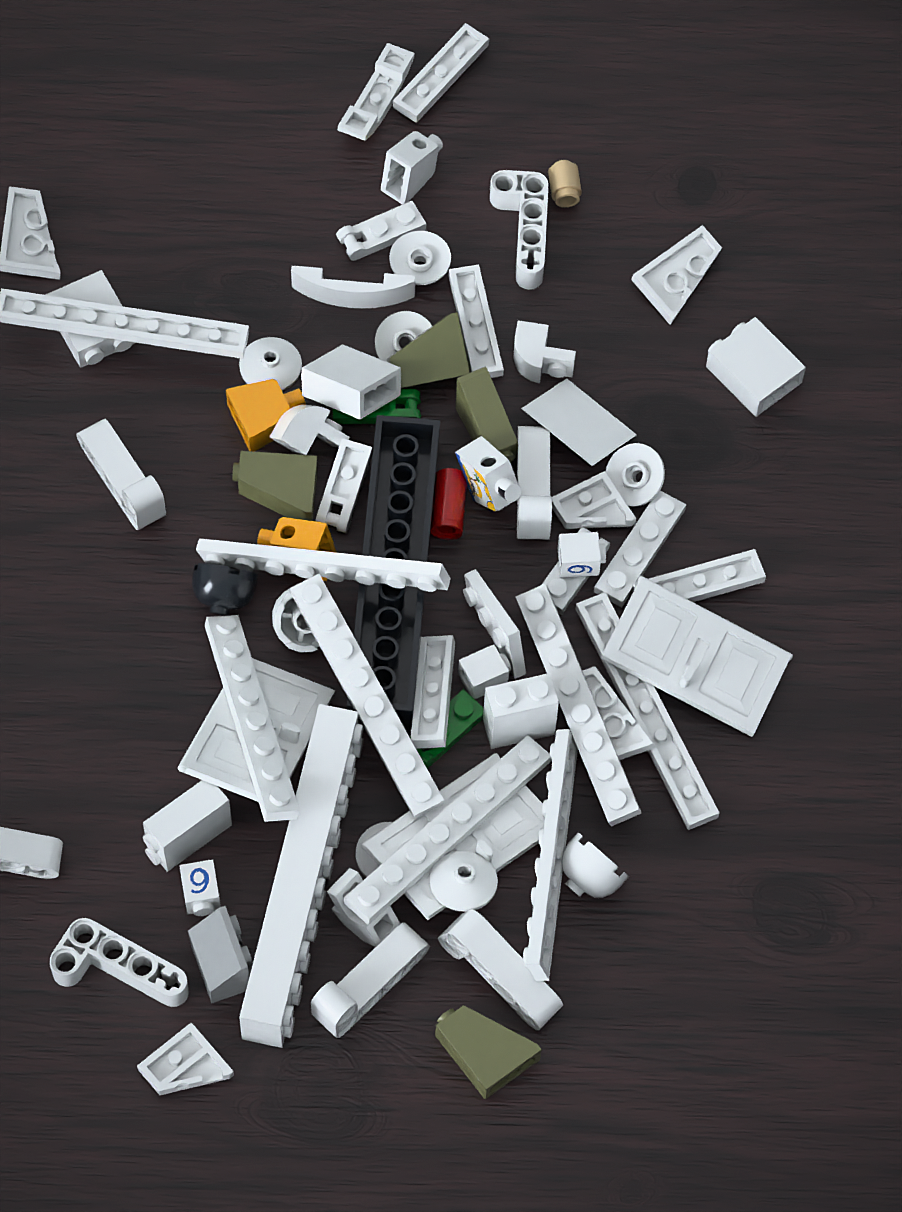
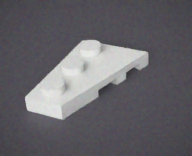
(26, 237)
(677, 272)
(496, 620)
(622, 727)

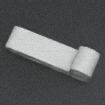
(529, 230)
(533, 477)
(136, 494)
(30, 853)
(501, 967)
(122, 968)
(347, 1002)

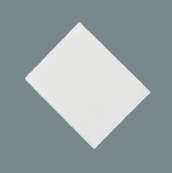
(579, 422)

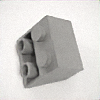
(219, 955)

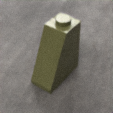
(433, 354)
(484, 413)
(278, 482)
(485, 1049)

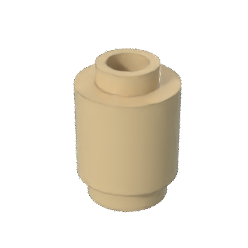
(565, 183)

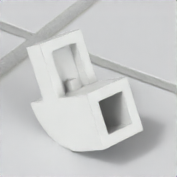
(533, 356)
(301, 426)
(375, 931)

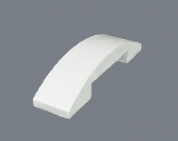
(378, 94)
(352, 294)

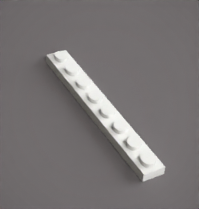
(123, 323)
(331, 565)
(367, 696)
(578, 705)
(650, 713)
(252, 719)
(447, 830)
(549, 865)

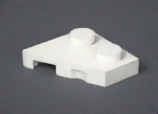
(592, 505)
(184, 1063)

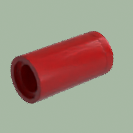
(449, 504)

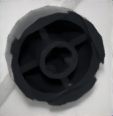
(223, 587)

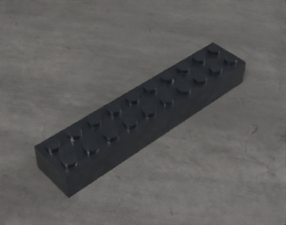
(397, 528)

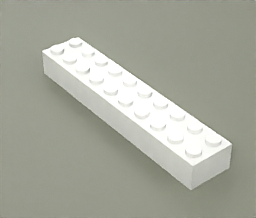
(301, 878)

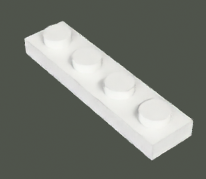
(440, 73)
(475, 320)
(640, 548)
(714, 577)
(433, 691)

